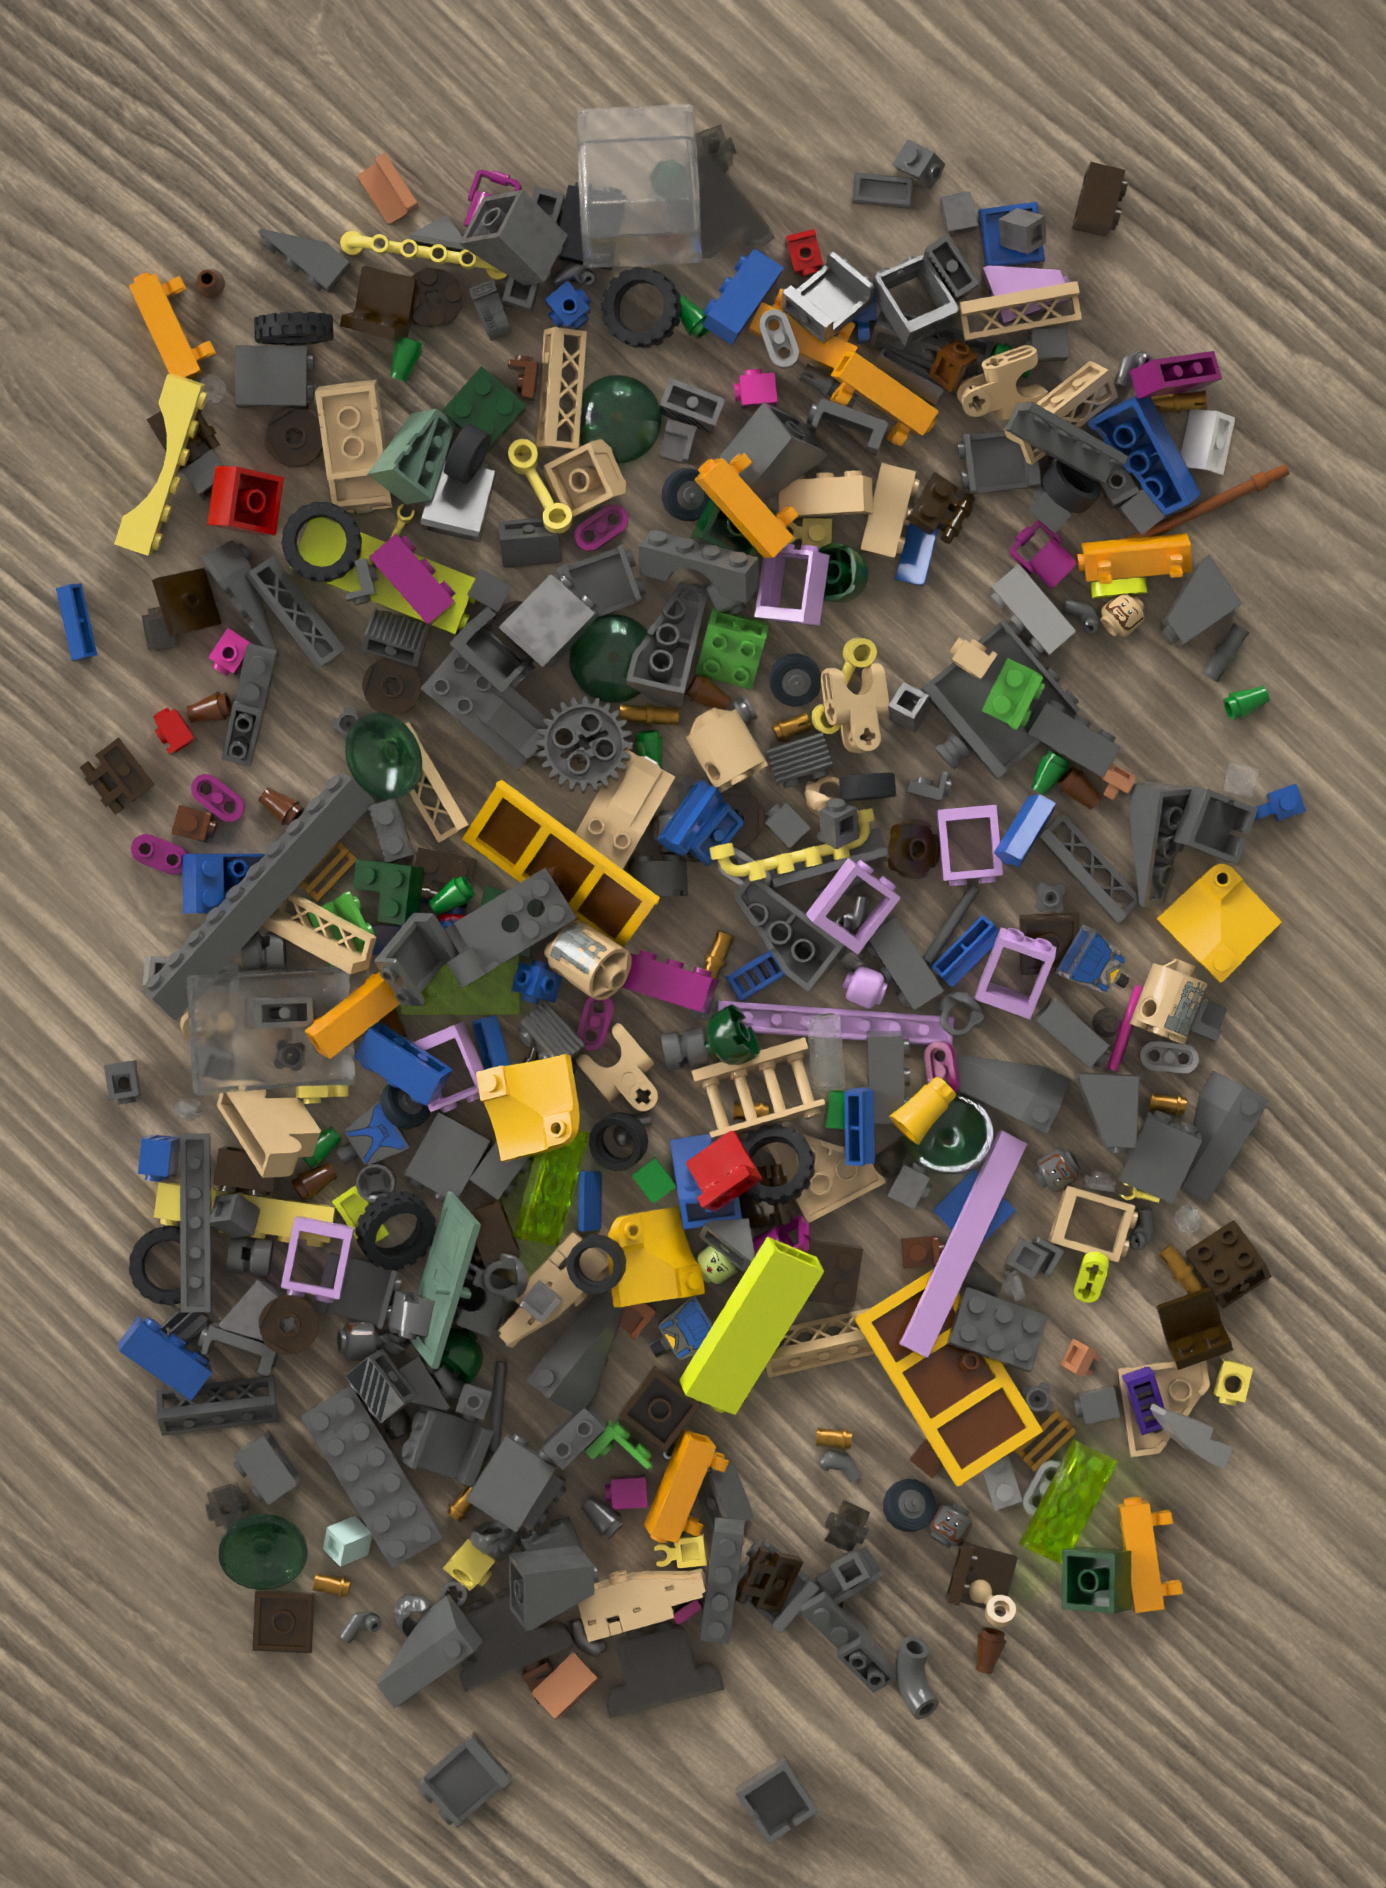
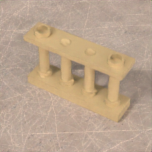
(766, 1062)

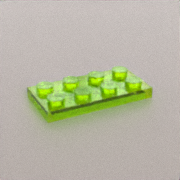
(483, 996)
(550, 1192)
(1068, 1501)

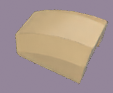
(585, 477)

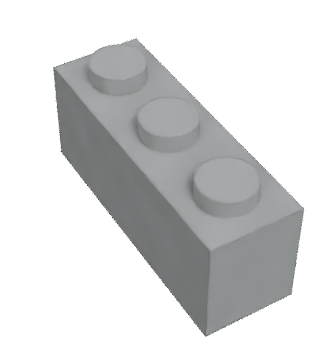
(1031, 610)

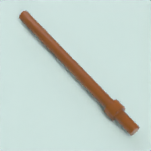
(1258, 482)

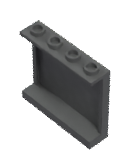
(962, 696)

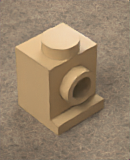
(971, 657)

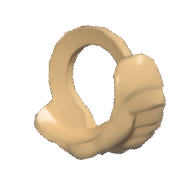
(814, 800)

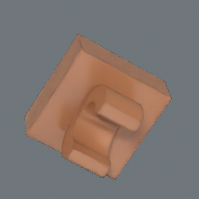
(1117, 780)
(1079, 1358)

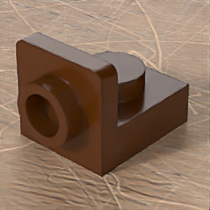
(951, 364)
(528, 381)
(194, 824)
(921, 1251)
(926, 1459)
(536, 1673)

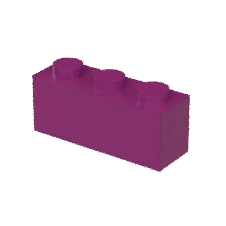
(1175, 374)
(413, 578)
(671, 982)

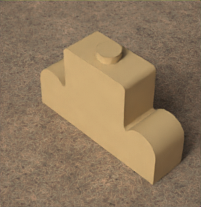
(270, 1129)

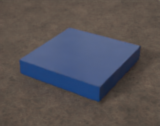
(993, 252)
(952, 1204)

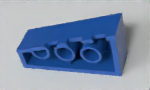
(1153, 458)

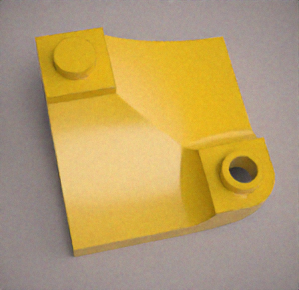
(1219, 921)
(530, 1105)
(656, 1258)

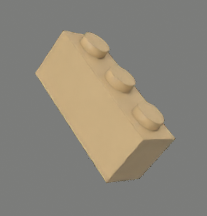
(829, 495)
(889, 512)

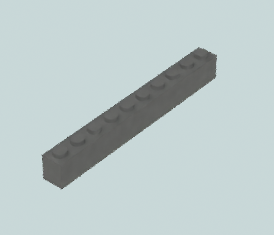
(260, 892)

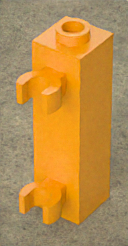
(165, 326)
(810, 348)
(885, 394)
(744, 506)
(1135, 558)
(352, 1016)
(680, 1486)
(1138, 1536)

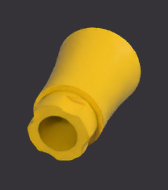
(923, 1109)

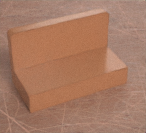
(387, 190)
(565, 1686)

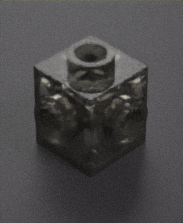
(716, 142)
(230, 1495)
(846, 1526)

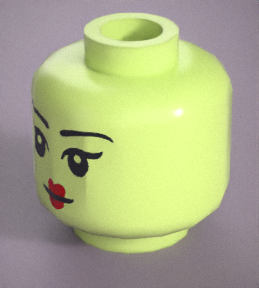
(715, 1266)

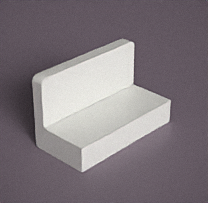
(1207, 440)

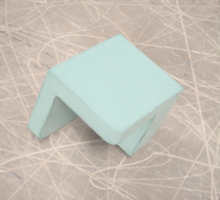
(347, 1541)

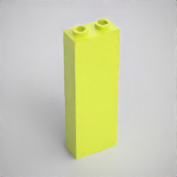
(325, 544)
(751, 1326)

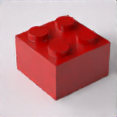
(245, 500)

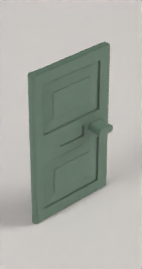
(446, 1274)

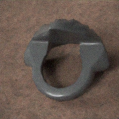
(969, 1001)
(508, 1262)
(494, 1545)
(405, 1607)

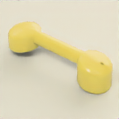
(557, 516)
(854, 657)

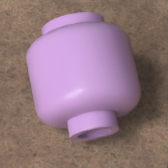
(865, 987)

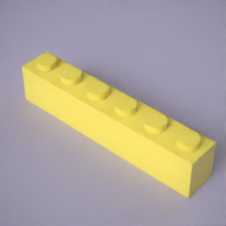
(275, 1213)

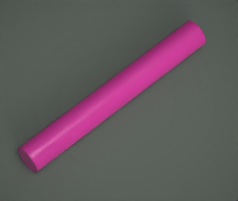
(1124, 1032)

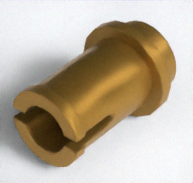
(791, 727)
(1168, 1104)
(761, 1110)
(834, 1438)
(460, 1507)
(332, 1585)

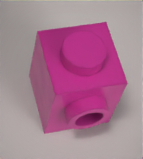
(756, 388)
(229, 653)

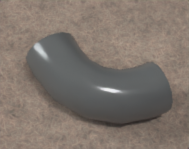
(912, 1677)

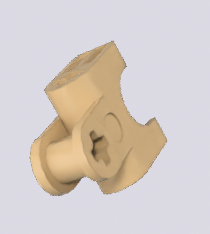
(997, 386)
(858, 712)
(626, 1075)

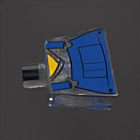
(1093, 962)

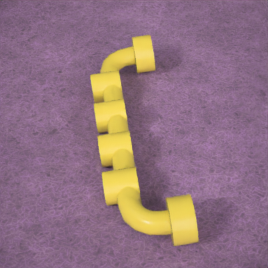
(353, 245)
(785, 862)

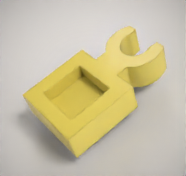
(812, 532)
(313, 1094)
(688, 1552)

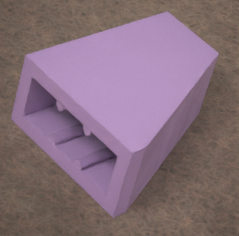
(1007, 280)

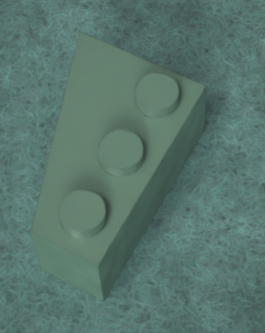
(415, 457)

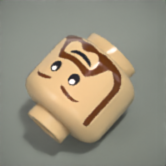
(1122, 615)

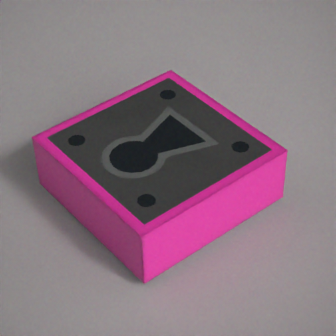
(687, 1610)

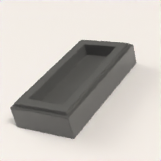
(883, 190)

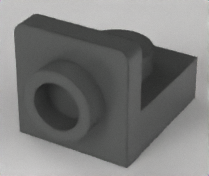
(923, 787)

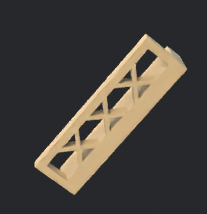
(1020, 299)
(550, 385)
(1065, 398)
(443, 796)
(322, 943)
(822, 1348)

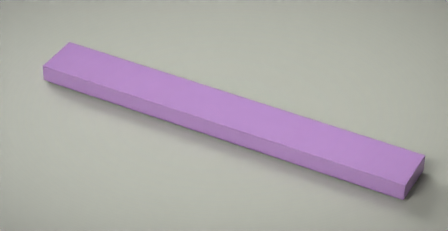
(854, 1023)
(963, 1243)

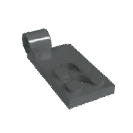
(485, 942)

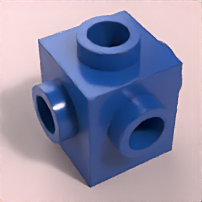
(565, 296)
(536, 982)

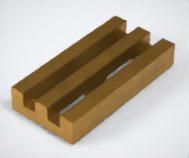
(344, 852)
(1058, 1444)

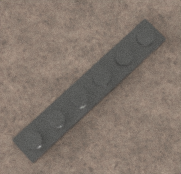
(194, 1222)

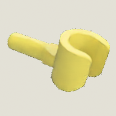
(402, 521)
(1136, 1193)

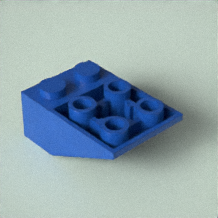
(210, 878)
(688, 1190)

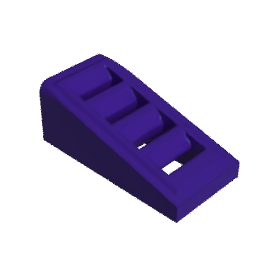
(1138, 1377)

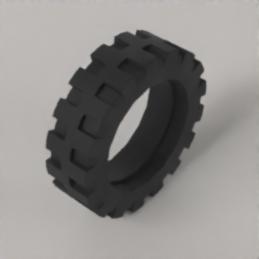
(613, 298)
(293, 328)
(310, 512)
(805, 1171)
(379, 1213)
(137, 1265)

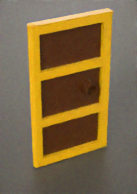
(527, 839)
(956, 1396)

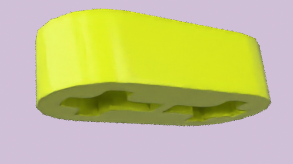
(1129, 586)
(1096, 1278)

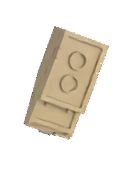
(352, 444)
(625, 809)
(555, 1276)
(637, 1600)

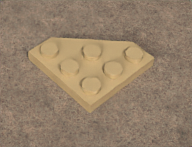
(833, 1180)
(1179, 1393)

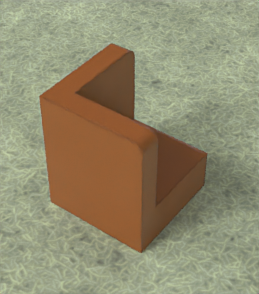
(636, 1317)

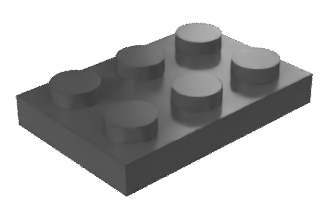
(997, 1329)

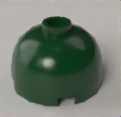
(845, 574)
(730, 1038)
(462, 1354)

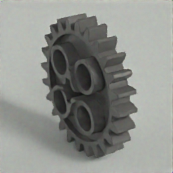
(570, 722)

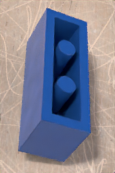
(741, 295)
(402, 1064)
(158, 1157)
(165, 1356)

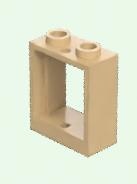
(1064, 1213)

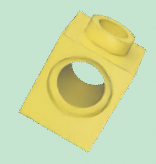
(1228, 1369)
(469, 1566)

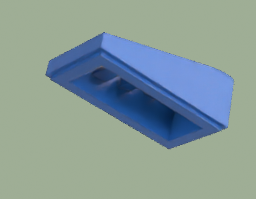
(738, 987)

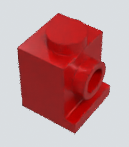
(795, 244)
(173, 730)

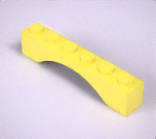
(179, 407)

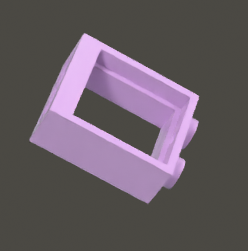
(771, 586)
(968, 813)
(835, 889)
(1006, 998)
(470, 1056)
(322, 1228)

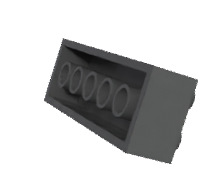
(372, 1475)

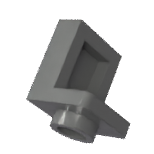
(919, 163)
(367, 576)
(473, 1402)

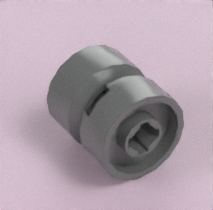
(264, 951)
(684, 1049)
(375, 1181)
(260, 1256)

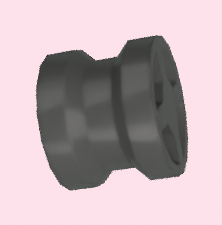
(952, 751)

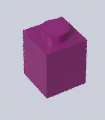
(627, 1491)

